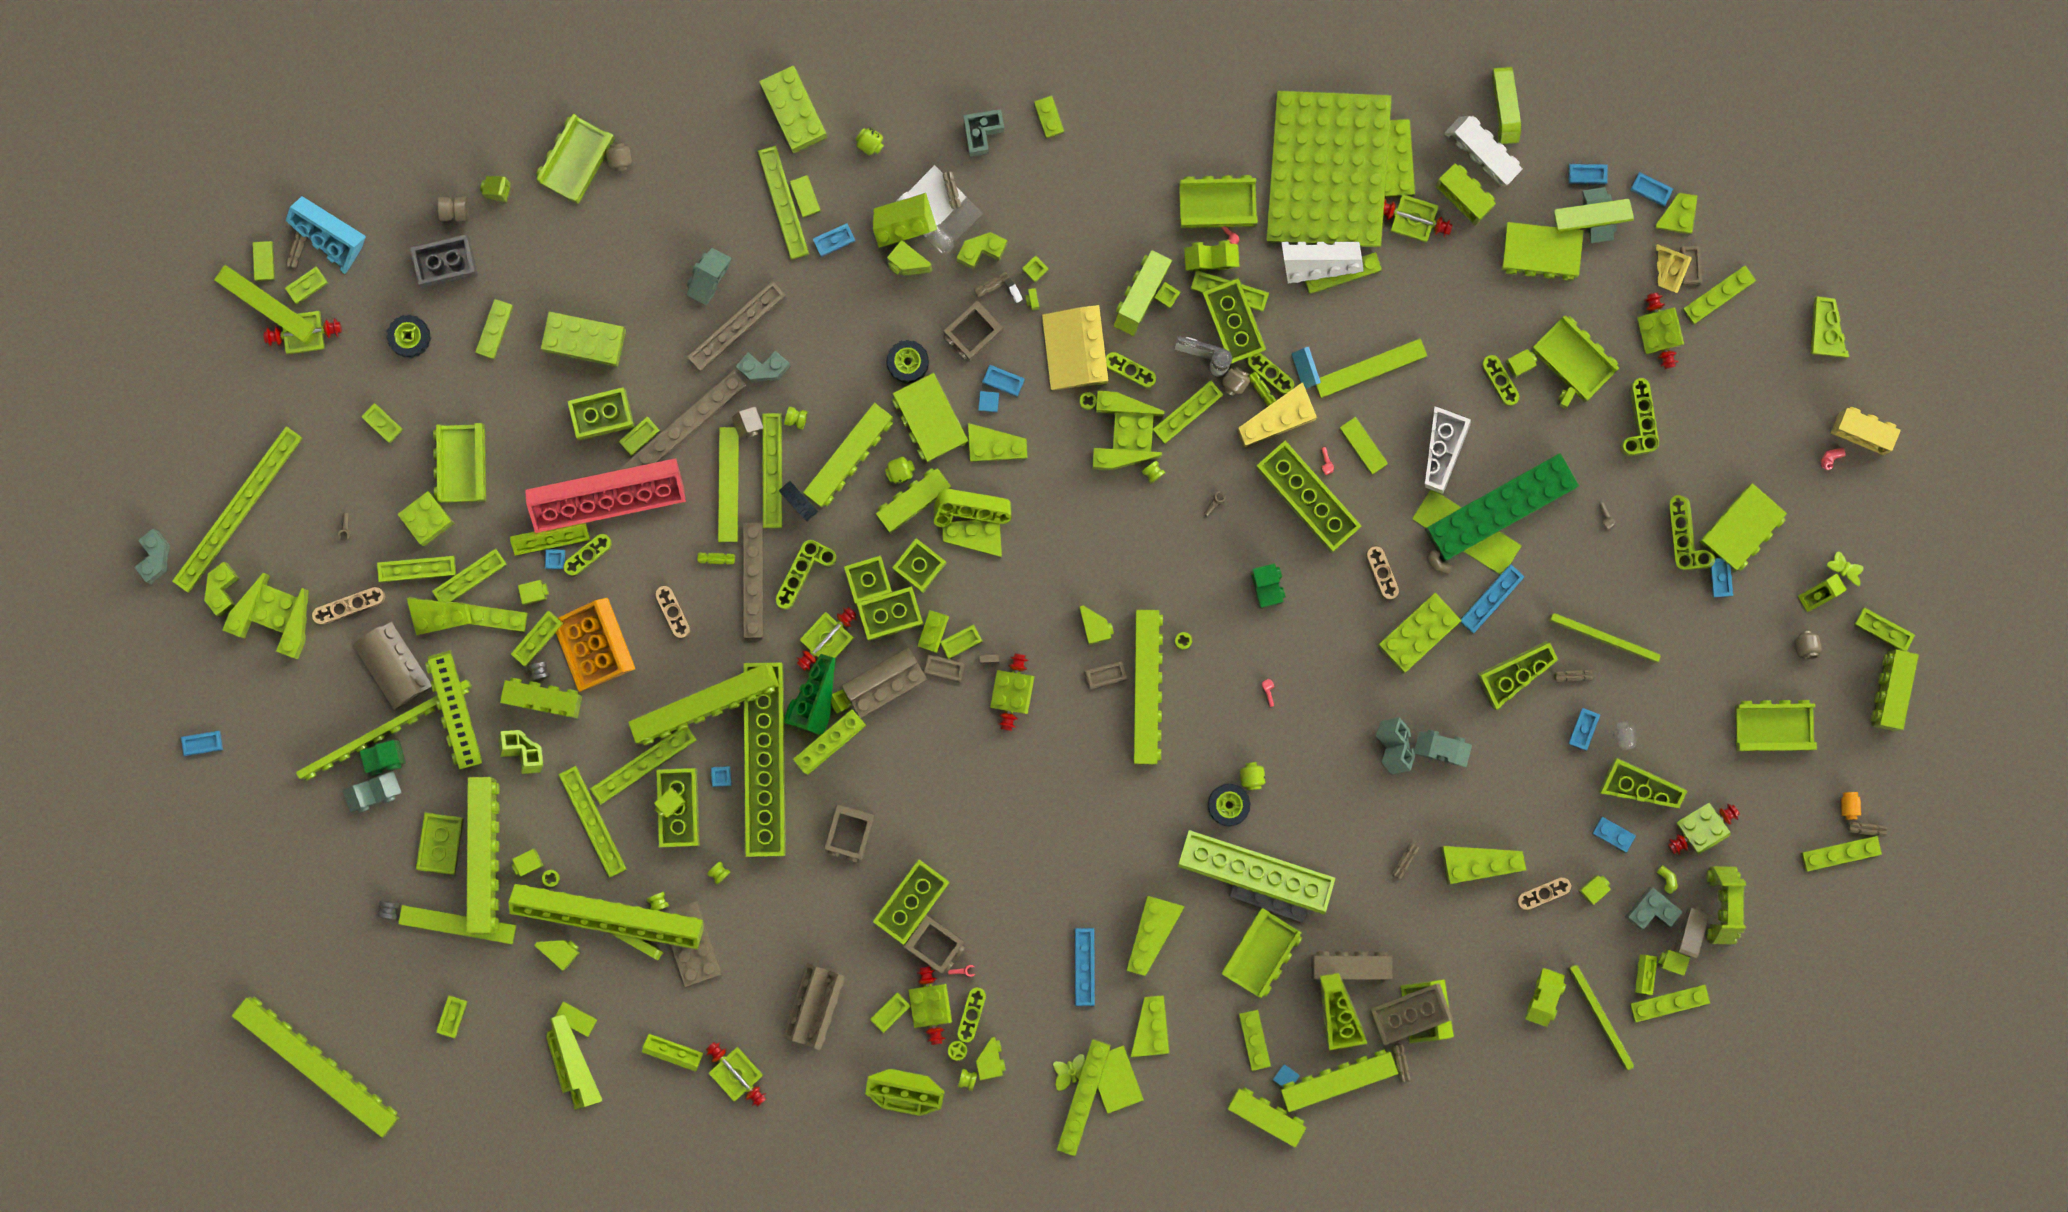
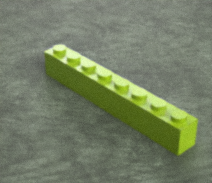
(1146, 687)
(704, 703)

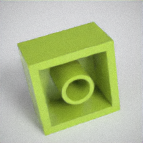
(425, 518)
(919, 565)
(868, 579)

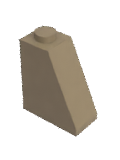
(1691, 932)

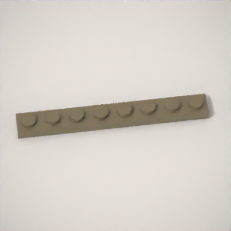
(688, 421)

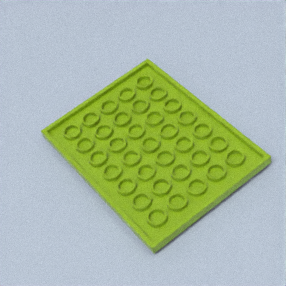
(1329, 168)

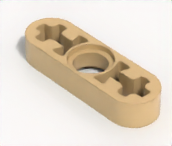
(1382, 557)
(661, 601)
(1528, 894)

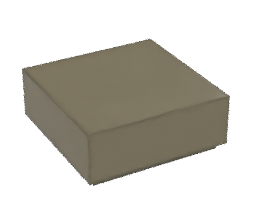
(991, 658)

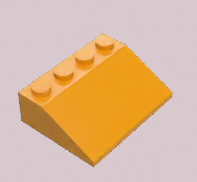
(594, 644)

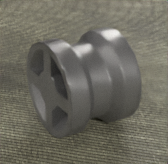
(538, 671)
(387, 910)

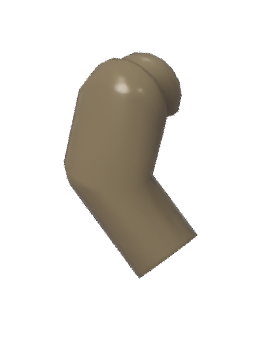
(1437, 564)

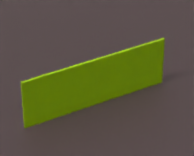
(1494, 552)

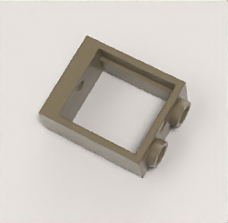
(987, 318)
(856, 814)
(918, 933)

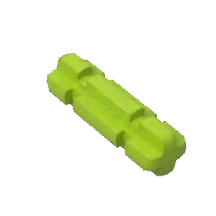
(1261, 388)
(716, 558)

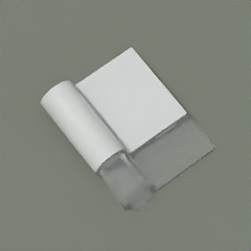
(950, 222)
(1219, 356)

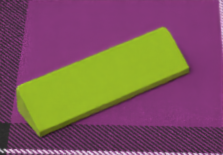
(1593, 215)

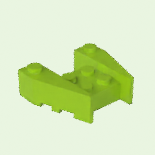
(1131, 431)
(273, 610)
(1732, 905)

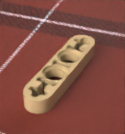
(348, 604)

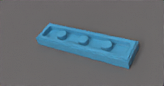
(1491, 598)
(1084, 967)

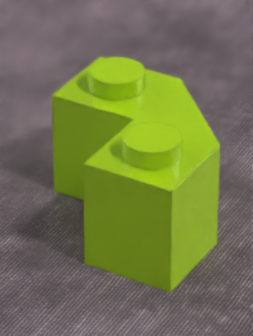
(987, 244)
(1220, 256)
(217, 582)
(517, 744)
(1545, 997)

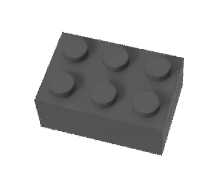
(444, 261)

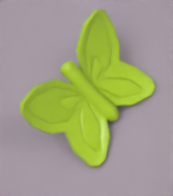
(1840, 565)
(1068, 1071)

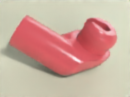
(1830, 456)

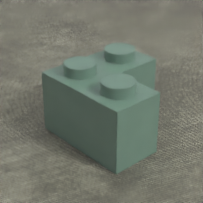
(980, 125)
(707, 275)
(1653, 905)

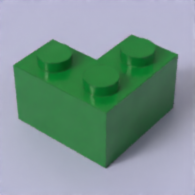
(1266, 585)
(383, 756)

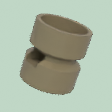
(452, 209)

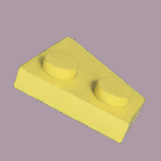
(1671, 268)

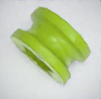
(1087, 406)
(1186, 635)
(552, 884)

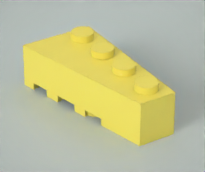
(1281, 416)

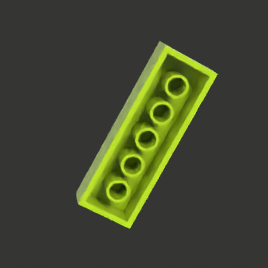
(1308, 496)

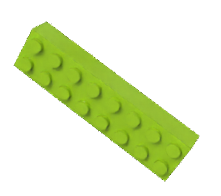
(482, 855)

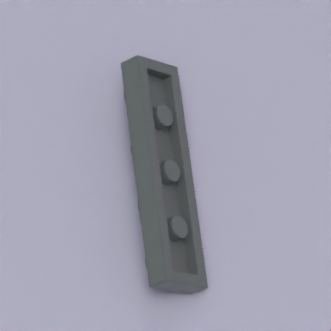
(1269, 903)

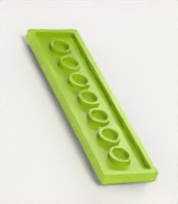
(1256, 872)

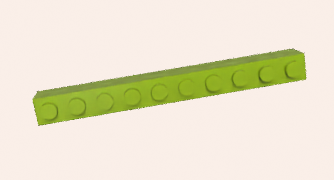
(606, 916)
(315, 1066)

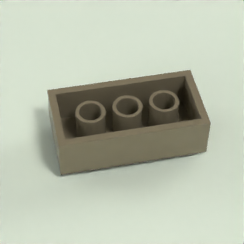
(1352, 966)

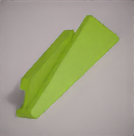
(571, 1065)

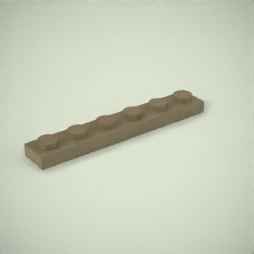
(736, 326)
(753, 579)

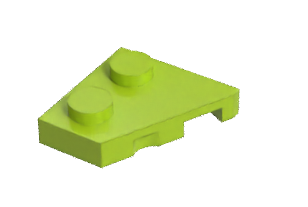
(1679, 215)

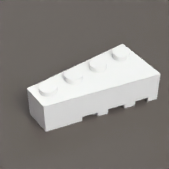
(1484, 149)
(1321, 260)
(1445, 444)

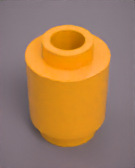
(1850, 805)

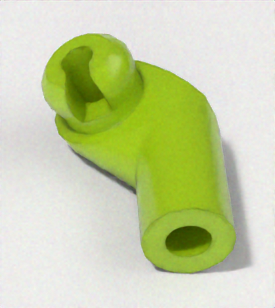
(1671, 881)

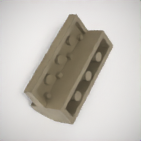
(392, 665)
(884, 682)
(813, 1006)

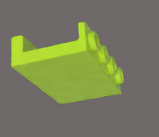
(574, 158)
(1218, 202)
(1542, 251)
(1575, 358)
(929, 418)
(460, 463)
(1744, 527)
(1775, 726)
(829, 742)
(1262, 953)

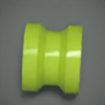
(1153, 472)
(718, 873)
(657, 901)
(955, 1052)
(967, 1079)

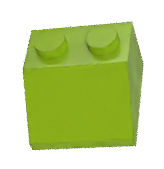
(907, 261)

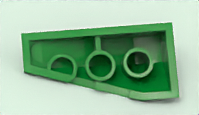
(813, 704)

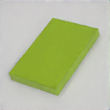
(439, 843)
(1118, 1083)

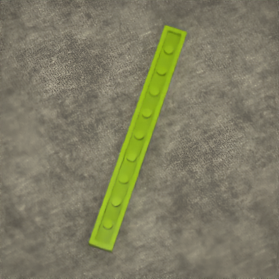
(237, 509)
(374, 736)

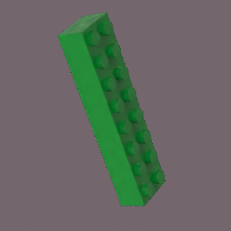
(1502, 507)

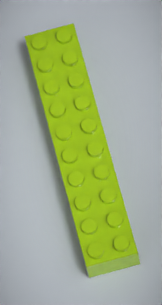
(765, 770)

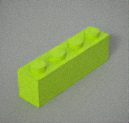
(913, 500)
(1266, 1117)

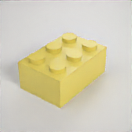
(1866, 430)

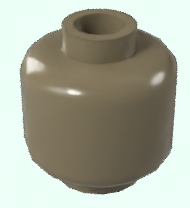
(618, 156)
(1235, 381)
(1808, 645)

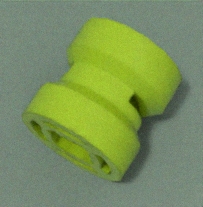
(795, 417)

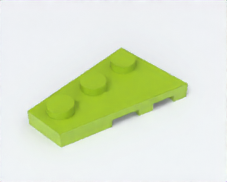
(1826, 329)
(994, 445)
(974, 535)
(437, 615)
(1152, 1028)

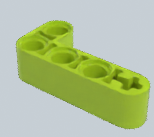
(1507, 105)
(1639, 416)
(970, 505)
(1687, 531)
(801, 576)

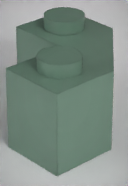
(1603, 232)
(771, 369)
(156, 563)
(1394, 736)
(1441, 748)
(374, 791)

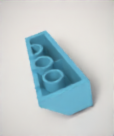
(326, 232)

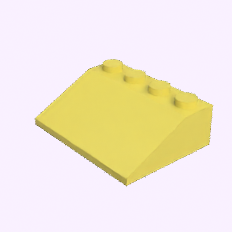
(1075, 348)

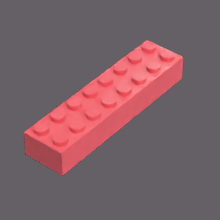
(605, 495)

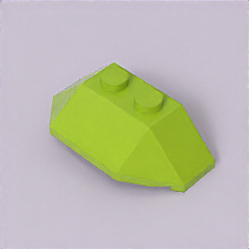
(904, 1092)

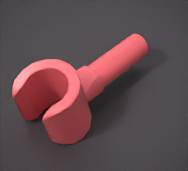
(1234, 239)
(1328, 467)
(1267, 685)
(961, 971)

